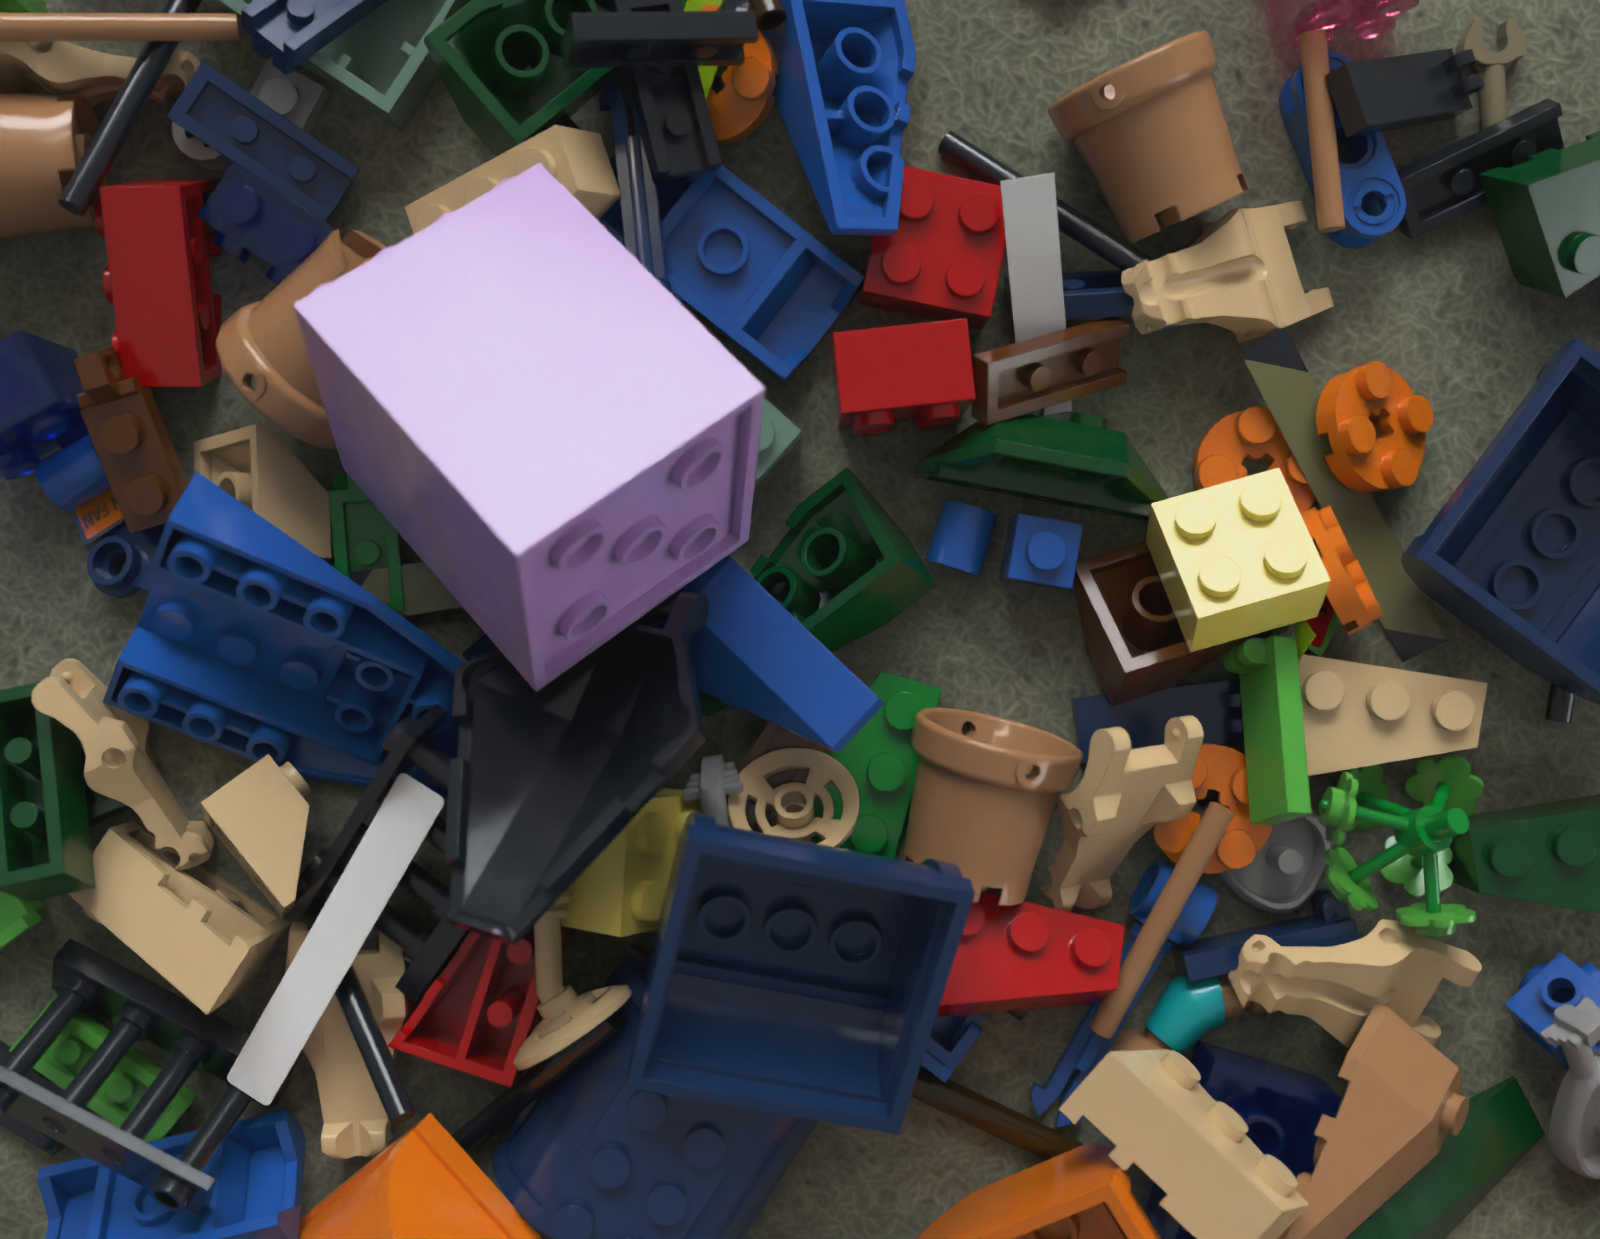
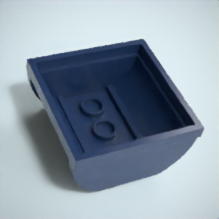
(1523, 531)
(795, 976)
(636, 1161)

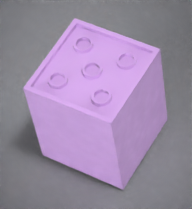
(537, 419)

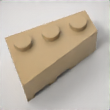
(569, 154)
(1383, 714)
(180, 922)
(1187, 1145)

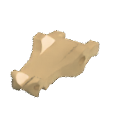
(70, 69)
(1230, 277)
(120, 758)
(1117, 804)
(1344, 981)
(348, 1099)

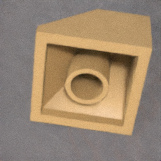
(270, 481)
(264, 826)

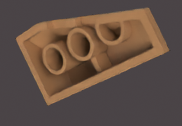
(1388, 1127)

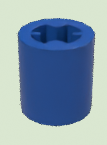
(73, 475)
(961, 537)

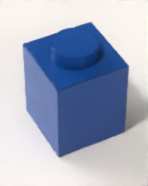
(1041, 551)

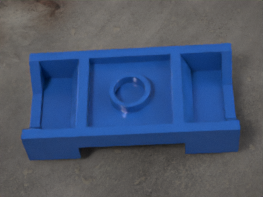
(749, 269)
(252, 1196)

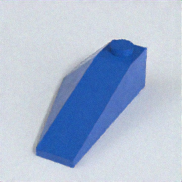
(846, 105)
(770, 664)

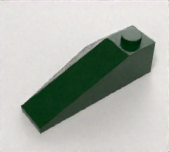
(509, 67)
(1467, 1167)

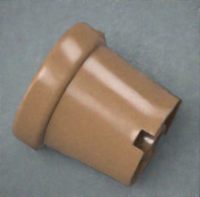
(1155, 136)
(38, 156)
(269, 344)
(985, 796)

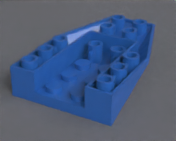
(275, 650)

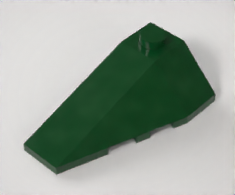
(840, 567)

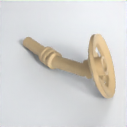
(794, 800)
(563, 1011)

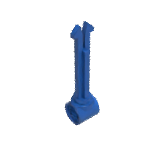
(1086, 1046)

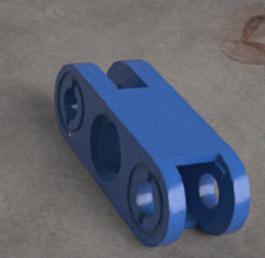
(1366, 182)

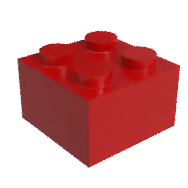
(944, 252)
(902, 376)

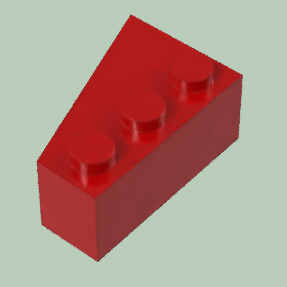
(161, 279)
(1030, 959)
(478, 1009)

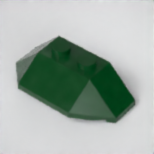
(1049, 462)

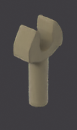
(1494, 65)

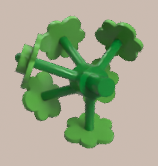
(1421, 843)

